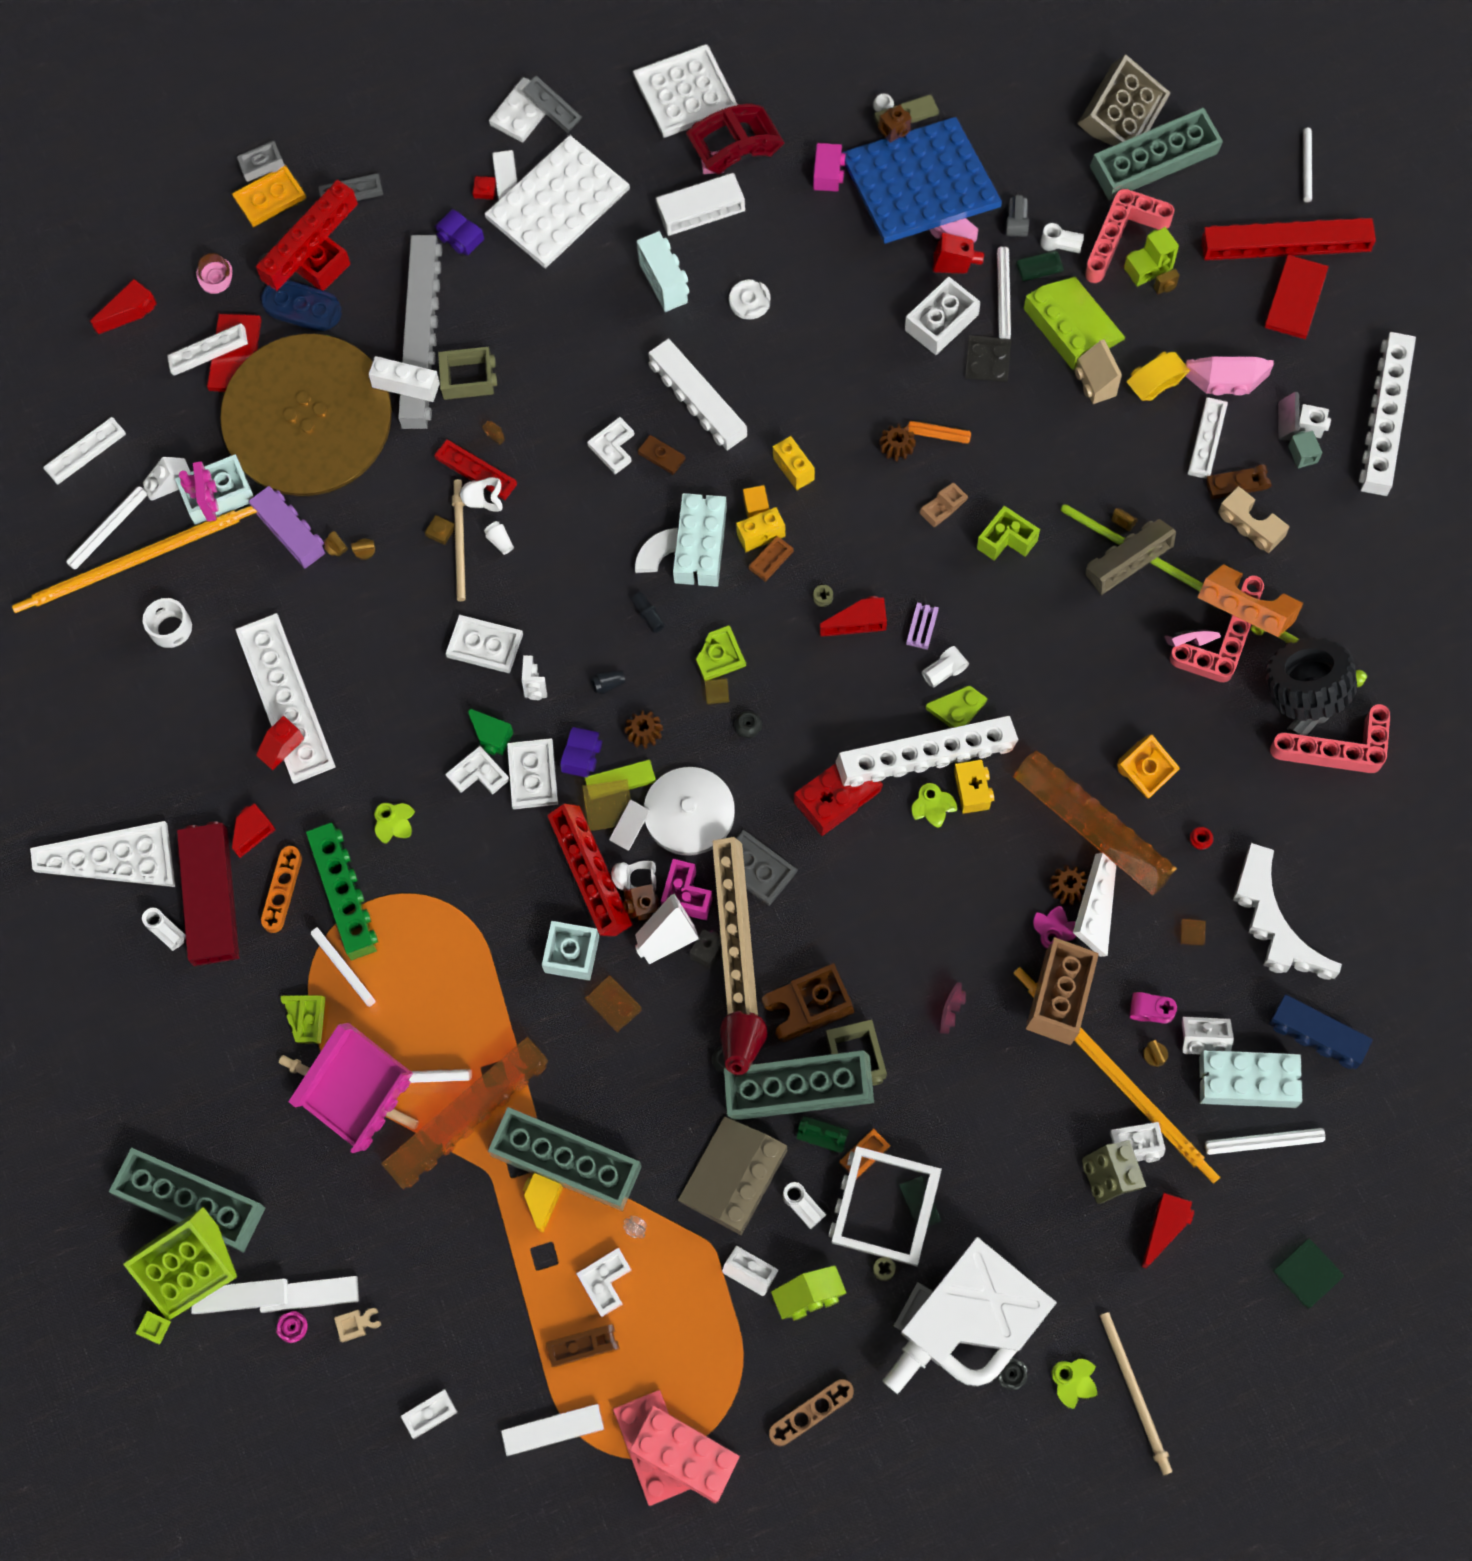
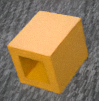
(755, 500)

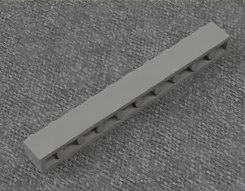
(420, 322)

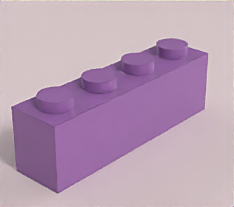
(287, 527)

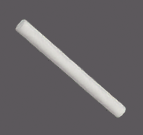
(1307, 164)

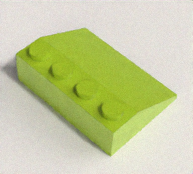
(1070, 319)
(183, 1264)

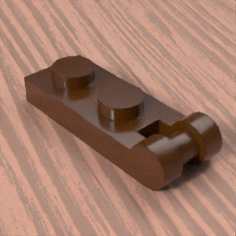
(1224, 484)
(581, 1346)

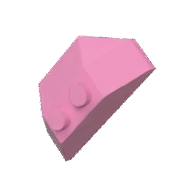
(1228, 374)

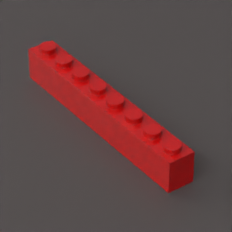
(1288, 239)

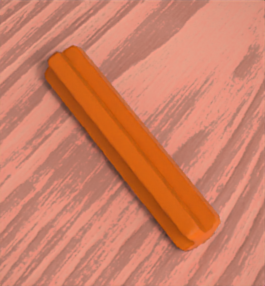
(940, 432)

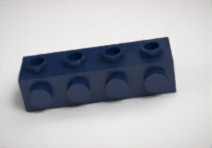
(1320, 1032)

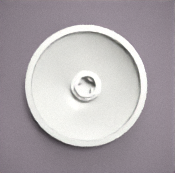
(689, 810)

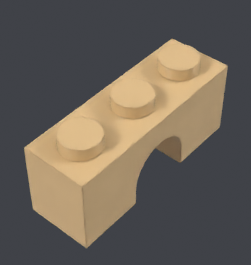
(1263, 533)

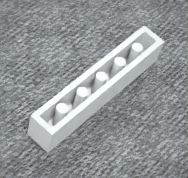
(697, 394)

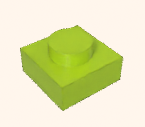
(153, 1327)

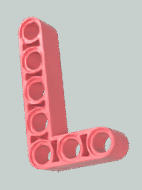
(1132, 210)
(1223, 658)
(1340, 748)

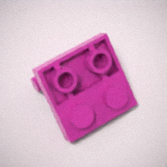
(202, 488)

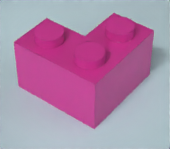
(680, 882)

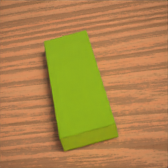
(637, 775)

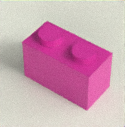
(827, 167)

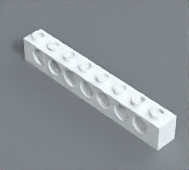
(1401, 347)
(999, 729)

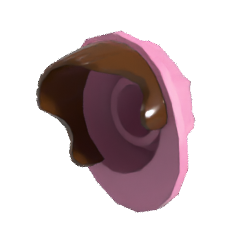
(214, 273)

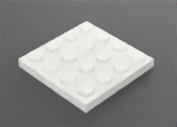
(684, 89)

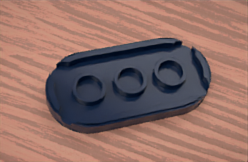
(302, 306)

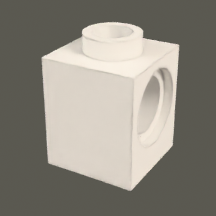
(1317, 414)

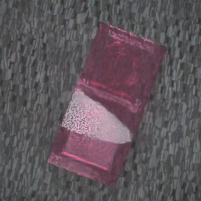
(953, 1003)

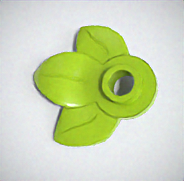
(933, 808)
(395, 824)
(1078, 1382)

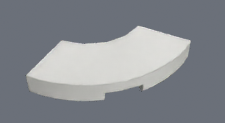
(655, 549)

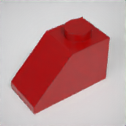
(279, 742)
(250, 829)

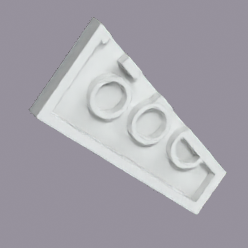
(1096, 906)

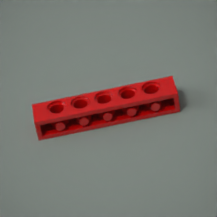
(306, 235)
(589, 870)

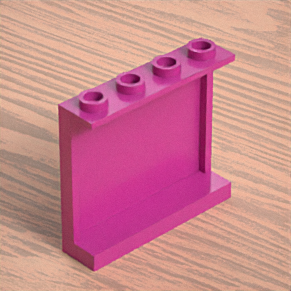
(352, 1086)

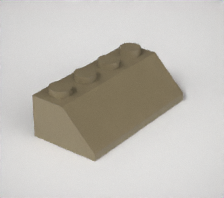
(1131, 555)

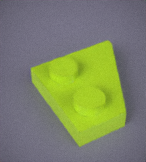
(958, 707)
(305, 1017)

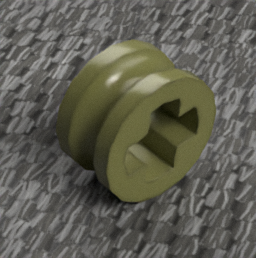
(829, 596)
(876, 1269)

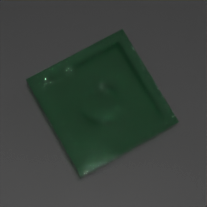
(1308, 1273)

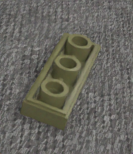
(918, 109)

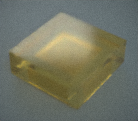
(717, 691)

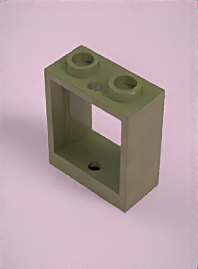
(466, 357)
(856, 1031)

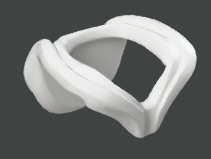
(473, 494)
(622, 871)

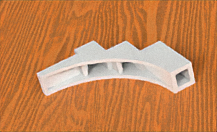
(1285, 947)

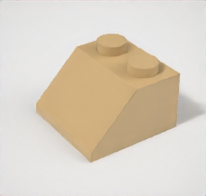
(1098, 373)

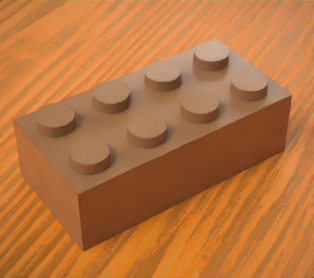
(1062, 991)

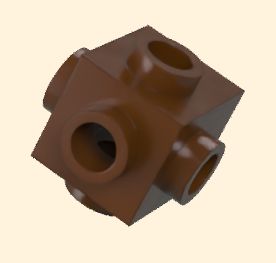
(895, 123)
(641, 902)

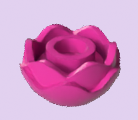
(284, 1327)

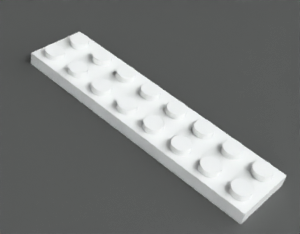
(285, 694)

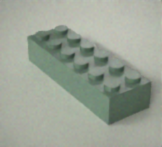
(1156, 153)
(800, 1085)
(565, 1158)
(179, 1194)

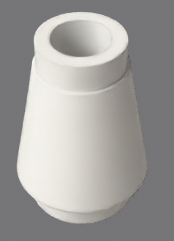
(498, 537)

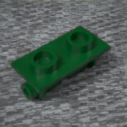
(822, 1134)

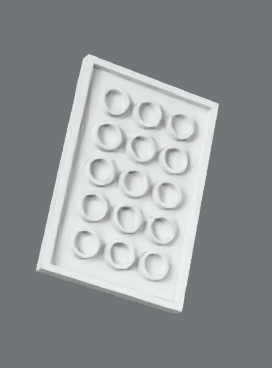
(557, 201)

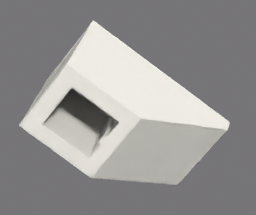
(162, 478)

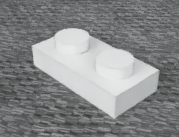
(429, 1414)

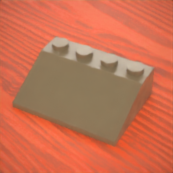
(1123, 103)
(733, 1174)

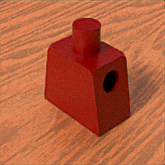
(955, 254)

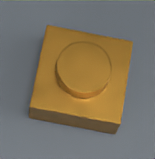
(1166, 282)
(440, 530)

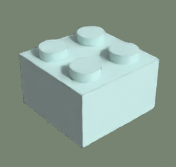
(570, 950)

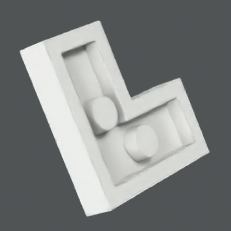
(608, 442)
(477, 766)
(598, 1280)

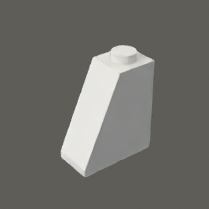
(665, 931)

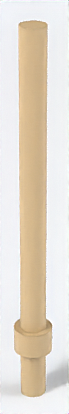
(459, 540)

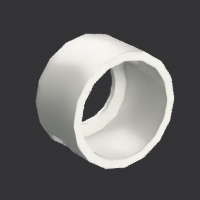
(171, 608)

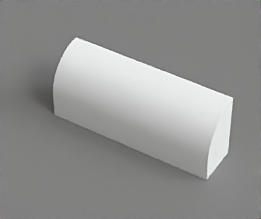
(700, 204)

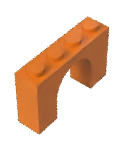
(1271, 616)

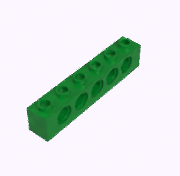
(320, 840)

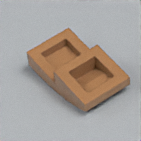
(944, 505)

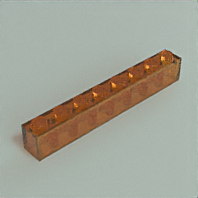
(1095, 822)
(465, 1113)

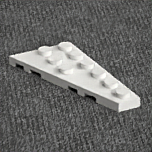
(123, 855)

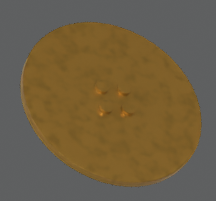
(305, 415)

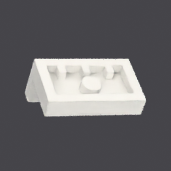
(533, 685)
(1206, 1034)
(1145, 1140)

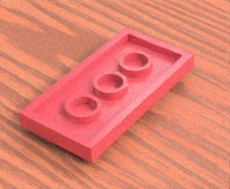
(631, 1417)
(684, 1454)

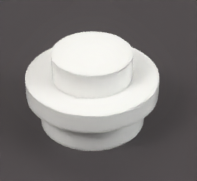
(883, 102)

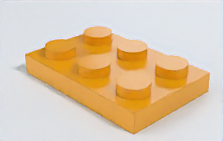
(269, 196)

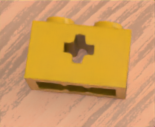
(793, 463)
(760, 529)
(973, 799)

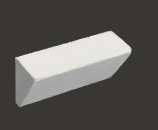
(629, 825)
(749, 1270)

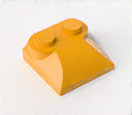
(1147, 765)

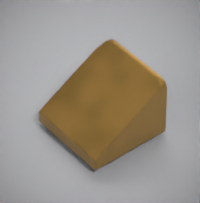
(1123, 519)

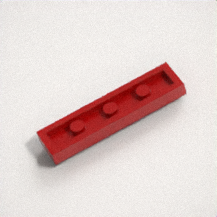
(473, 467)

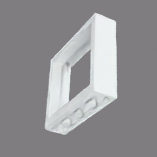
(843, 1205)

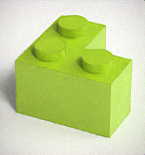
(1154, 259)
(1009, 530)
(809, 1293)

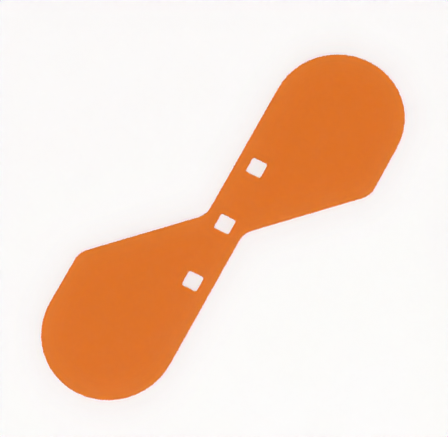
(447, 1012)

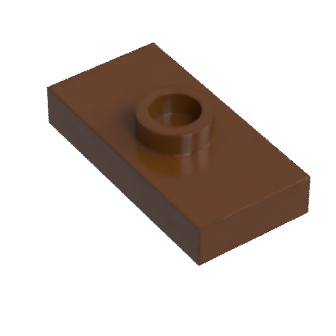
(661, 454)

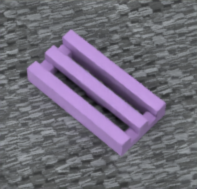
(926, 609)

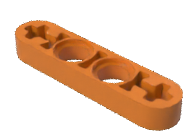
(281, 889)

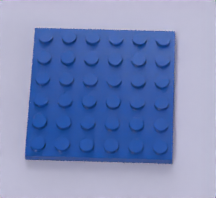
(921, 180)

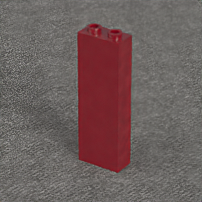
(208, 894)

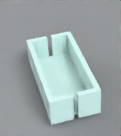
(700, 539)
(1250, 1079)

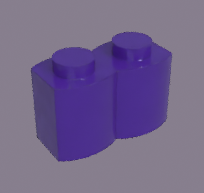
(459, 232)
(580, 752)

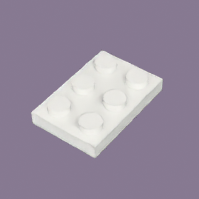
(517, 114)
(484, 644)
(532, 773)

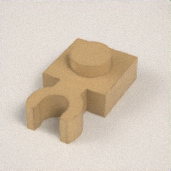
(353, 1324)

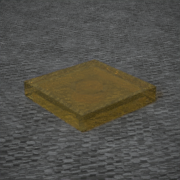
(606, 803)

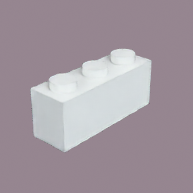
(404, 379)

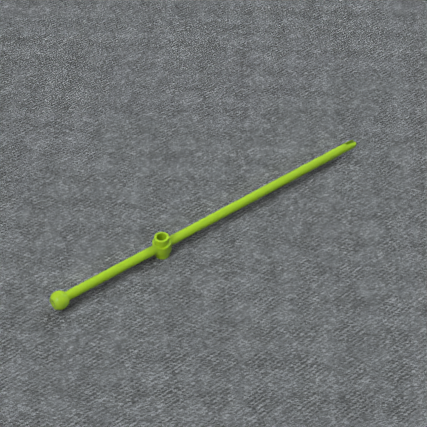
(1287, 637)

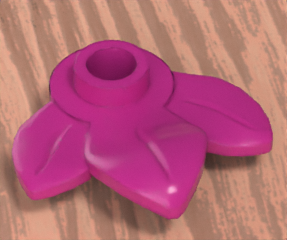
(1054, 925)

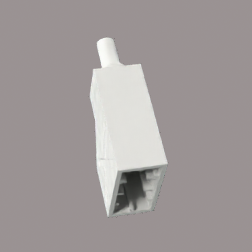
(977, 1305)

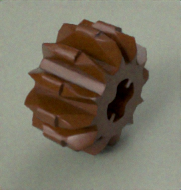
(897, 442)
(647, 736)
(1070, 894)

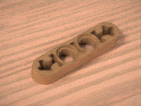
(809, 1409)

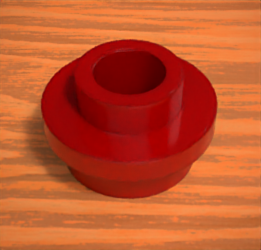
(1204, 832)

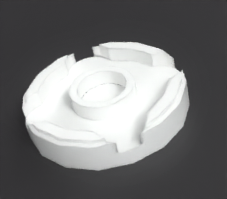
(749, 299)

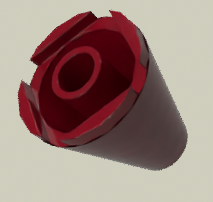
(741, 1040)

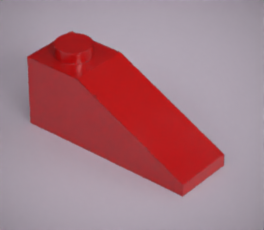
(126, 307)
(861, 617)
(1169, 1221)

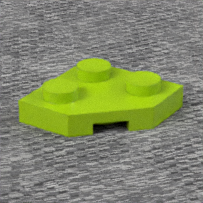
(720, 654)

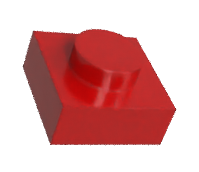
(484, 187)

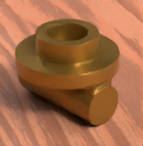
(334, 544)
(363, 548)
(1155, 1054)

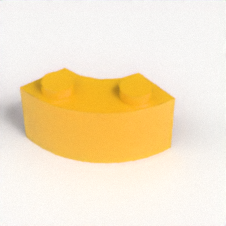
(1158, 375)

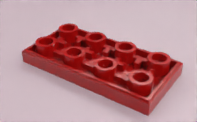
(1296, 297)
(226, 365)

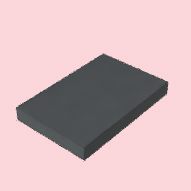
(764, 870)

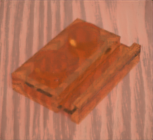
(613, 1004)

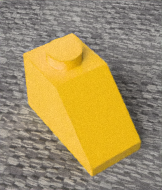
(541, 1198)

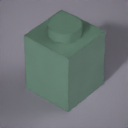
(1305, 449)

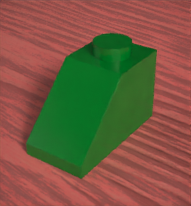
(491, 732)

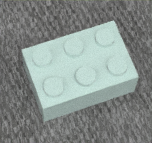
(663, 271)
(231, 486)

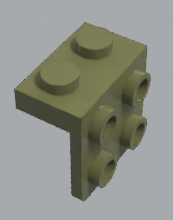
(1113, 1171)

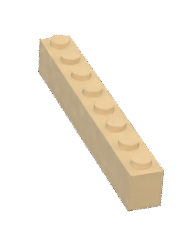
(734, 926)

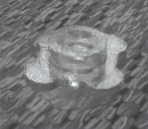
(635, 1227)

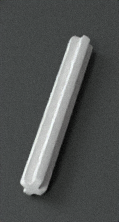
(1003, 293)
(106, 527)
(1265, 1141)

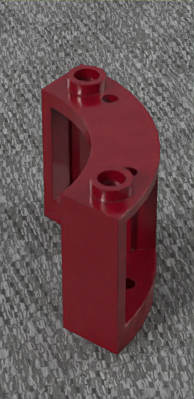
(764, 143)

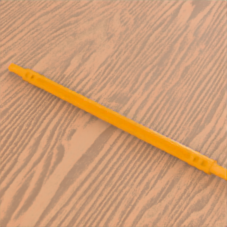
(133, 559)
(1141, 1101)

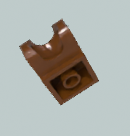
(804, 1002)

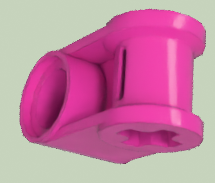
(1149, 1008)

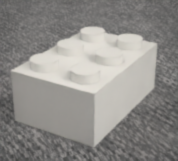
(942, 315)

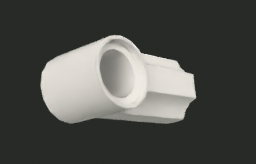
(1060, 239)
(949, 664)
(164, 929)
(805, 1206)

